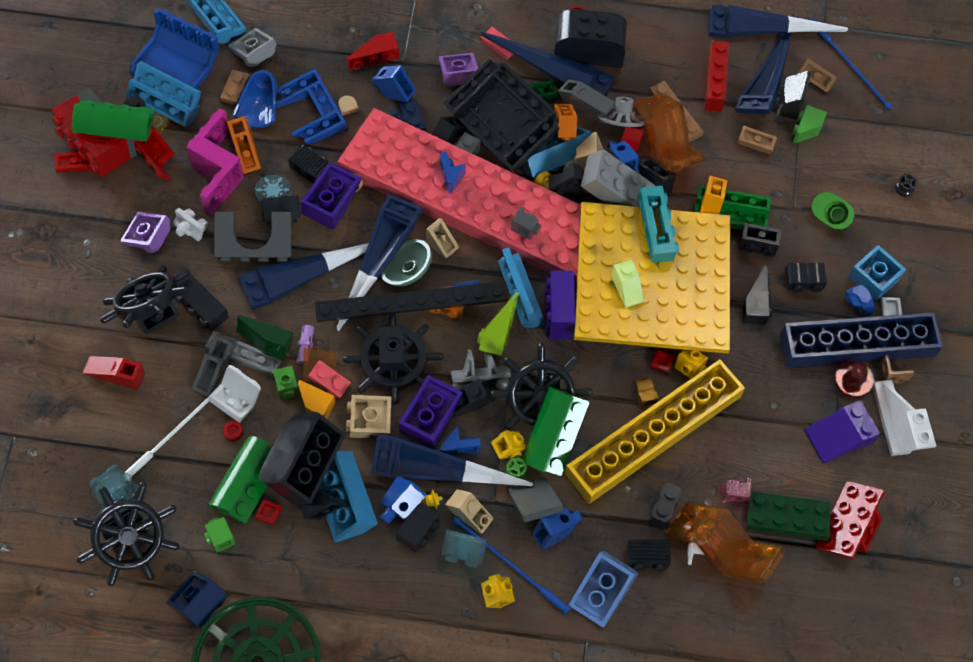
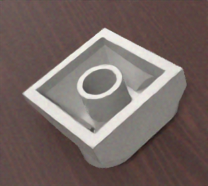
(254, 47)

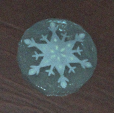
(272, 186)

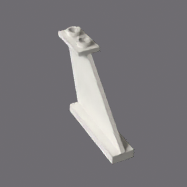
(902, 424)

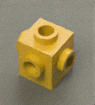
(691, 363)
(509, 445)
(497, 591)

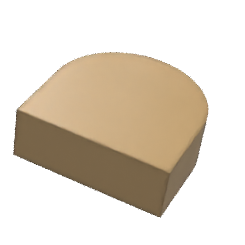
(347, 105)

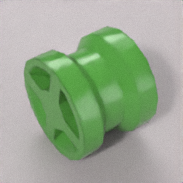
(517, 465)

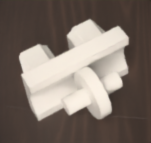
(187, 224)

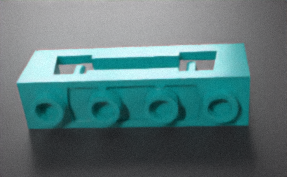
(665, 247)

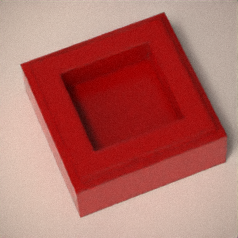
(662, 362)
(268, 512)

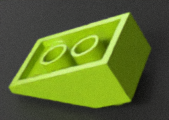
(496, 334)

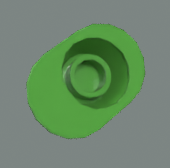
(833, 210)

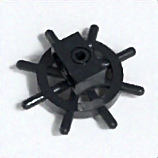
(147, 300)
(392, 346)
(534, 388)
(124, 530)

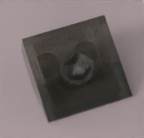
(792, 95)

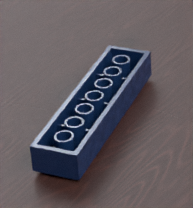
(861, 339)

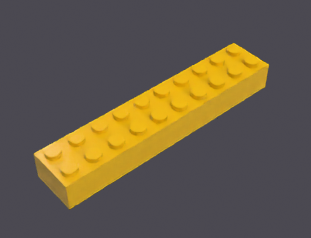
(654, 431)

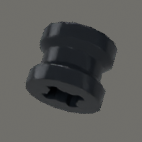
(906, 180)

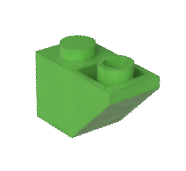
(810, 124)

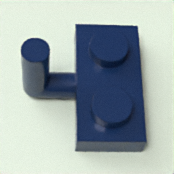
(410, 114)

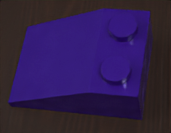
(330, 195)
(430, 412)
(842, 432)

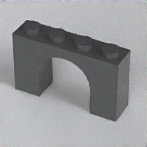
(227, 246)

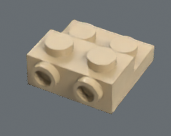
(368, 416)

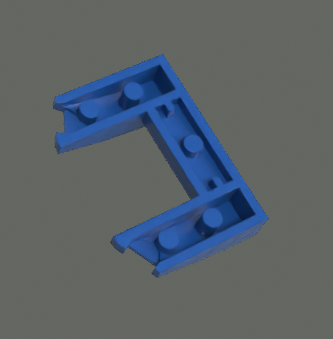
(312, 86)

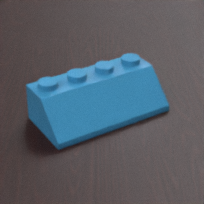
(554, 154)
(346, 482)

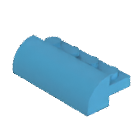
(218, 18)
(165, 94)
(518, 281)

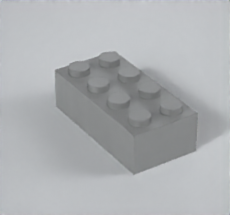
(612, 180)

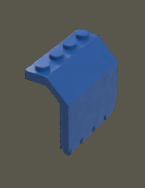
(179, 49)

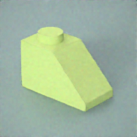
(627, 283)

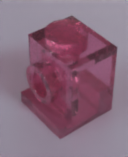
(736, 490)

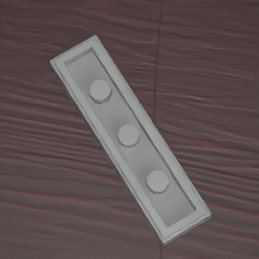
(251, 357)

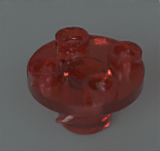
(854, 379)

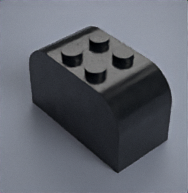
(591, 37)
(301, 457)

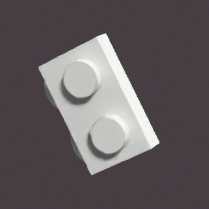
(236, 394)

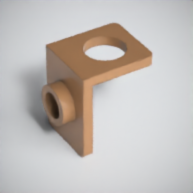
(895, 376)

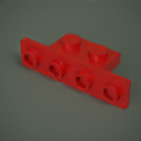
(156, 153)

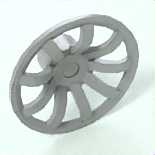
(622, 107)

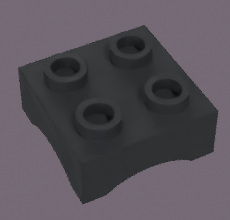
(568, 182)

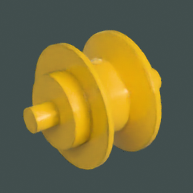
(432, 500)

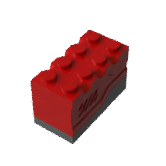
(100, 152)

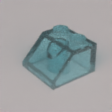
(464, 548)

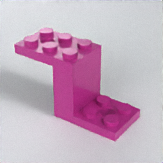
(215, 162)

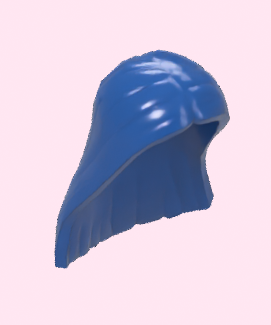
(258, 100)

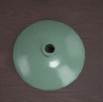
(408, 263)

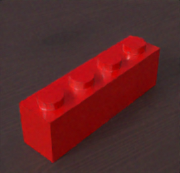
(716, 76)

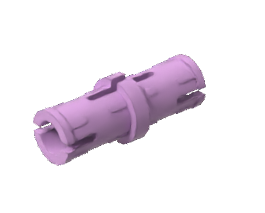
(305, 342)

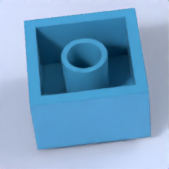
(877, 272)

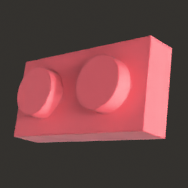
(498, 49)
(329, 379)

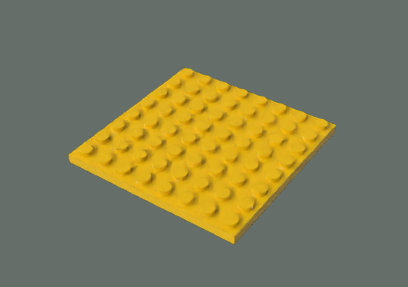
(683, 298)

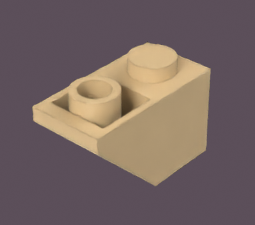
(469, 510)

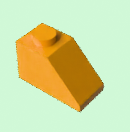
(713, 195)
(316, 399)

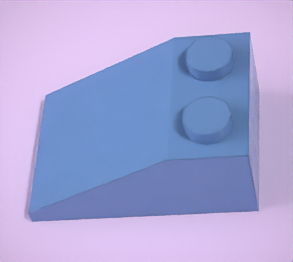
(603, 588)

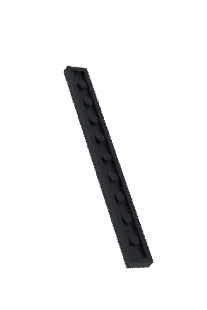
(411, 301)

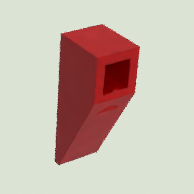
(376, 50)
(115, 370)

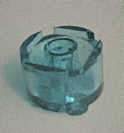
(117, 483)

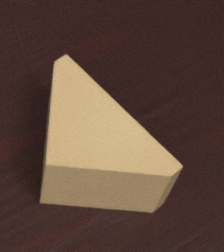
(441, 239)

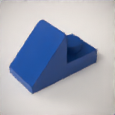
(451, 173)
(455, 446)

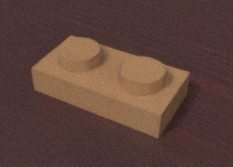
(819, 75)
(234, 87)
(757, 140)

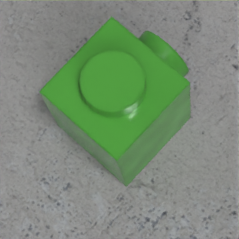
(286, 382)
(219, 534)

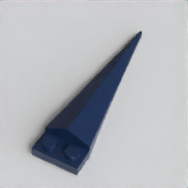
(556, 66)
(764, 87)

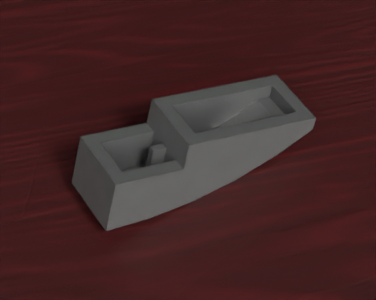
(214, 364)

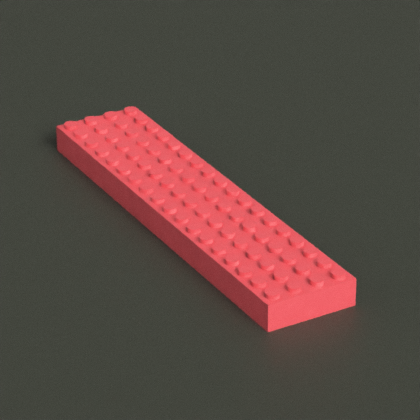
(405, 164)

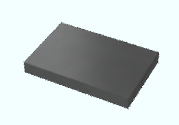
(535, 500)

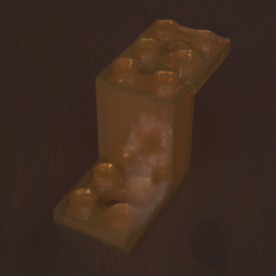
(667, 132)
(725, 542)

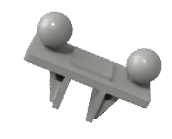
(469, 373)

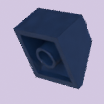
(197, 599)

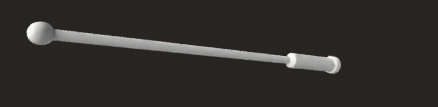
(149, 454)

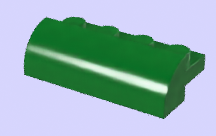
(112, 120)
(741, 207)
(555, 431)
(242, 485)

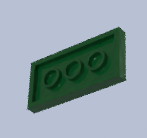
(789, 516)

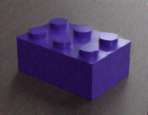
(560, 305)

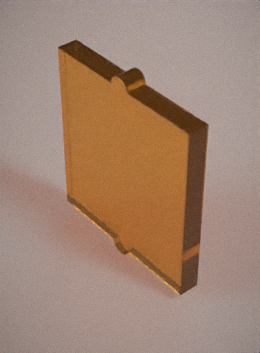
(312, 356)

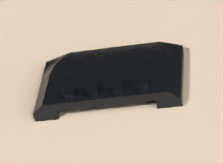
(503, 113)

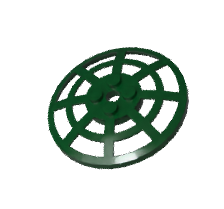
(256, 645)

